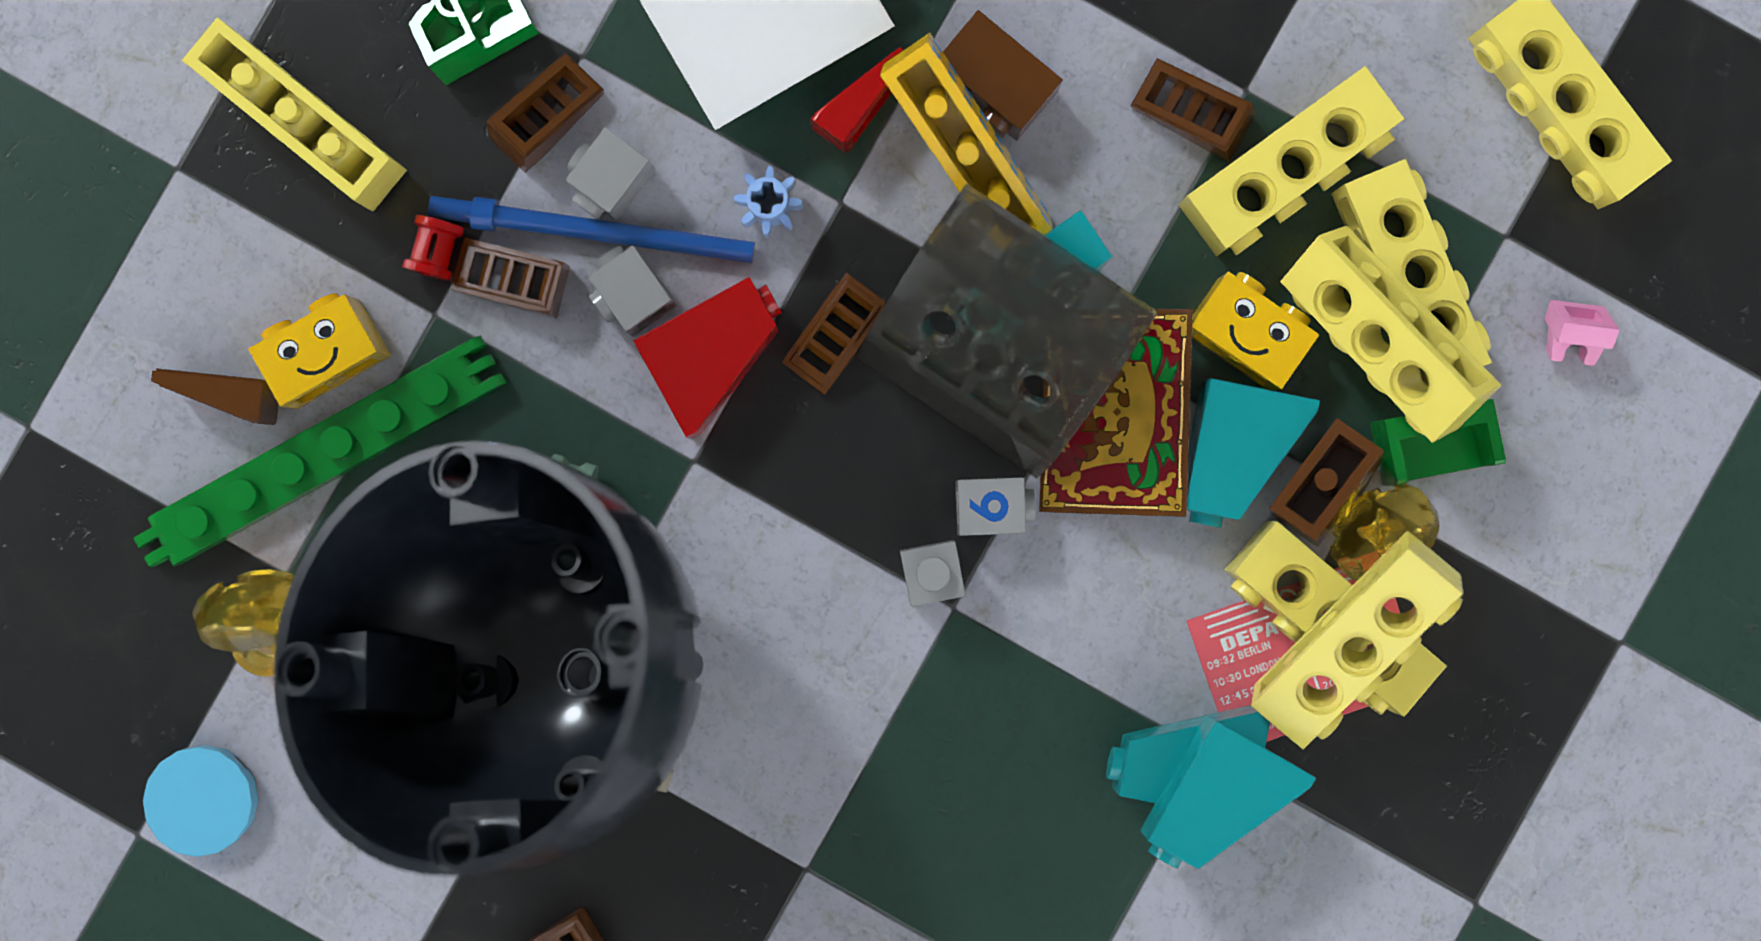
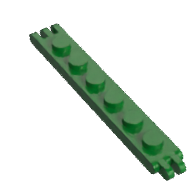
(320, 454)

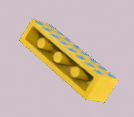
(960, 131)

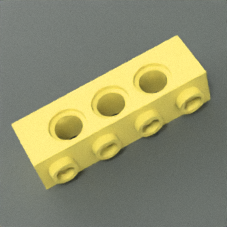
(1354, 104)
(1597, 105)
(294, 115)
(1424, 241)
(1416, 336)
(1402, 571)
(1256, 575)

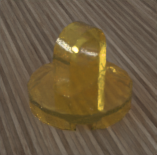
(1377, 522)
(245, 617)

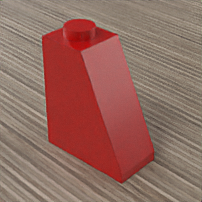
(709, 351)

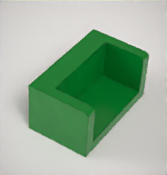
(1415, 457)

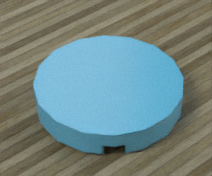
(200, 800)

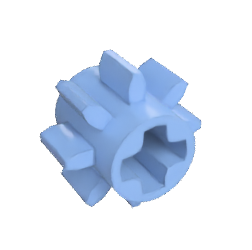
(757, 191)

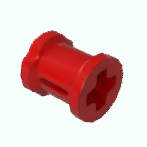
(427, 230)

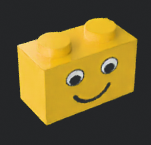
(1252, 330)
(318, 350)

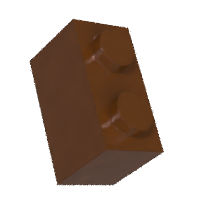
(1001, 75)
(1327, 482)

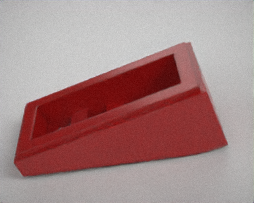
(852, 110)

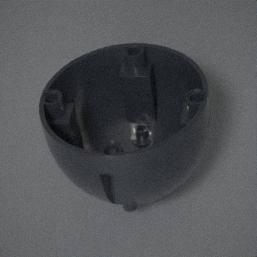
(450, 655)

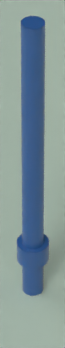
(488, 215)

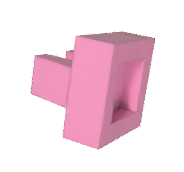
(1579, 325)

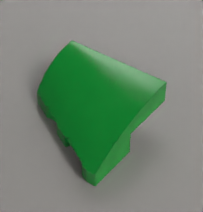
(469, 33)

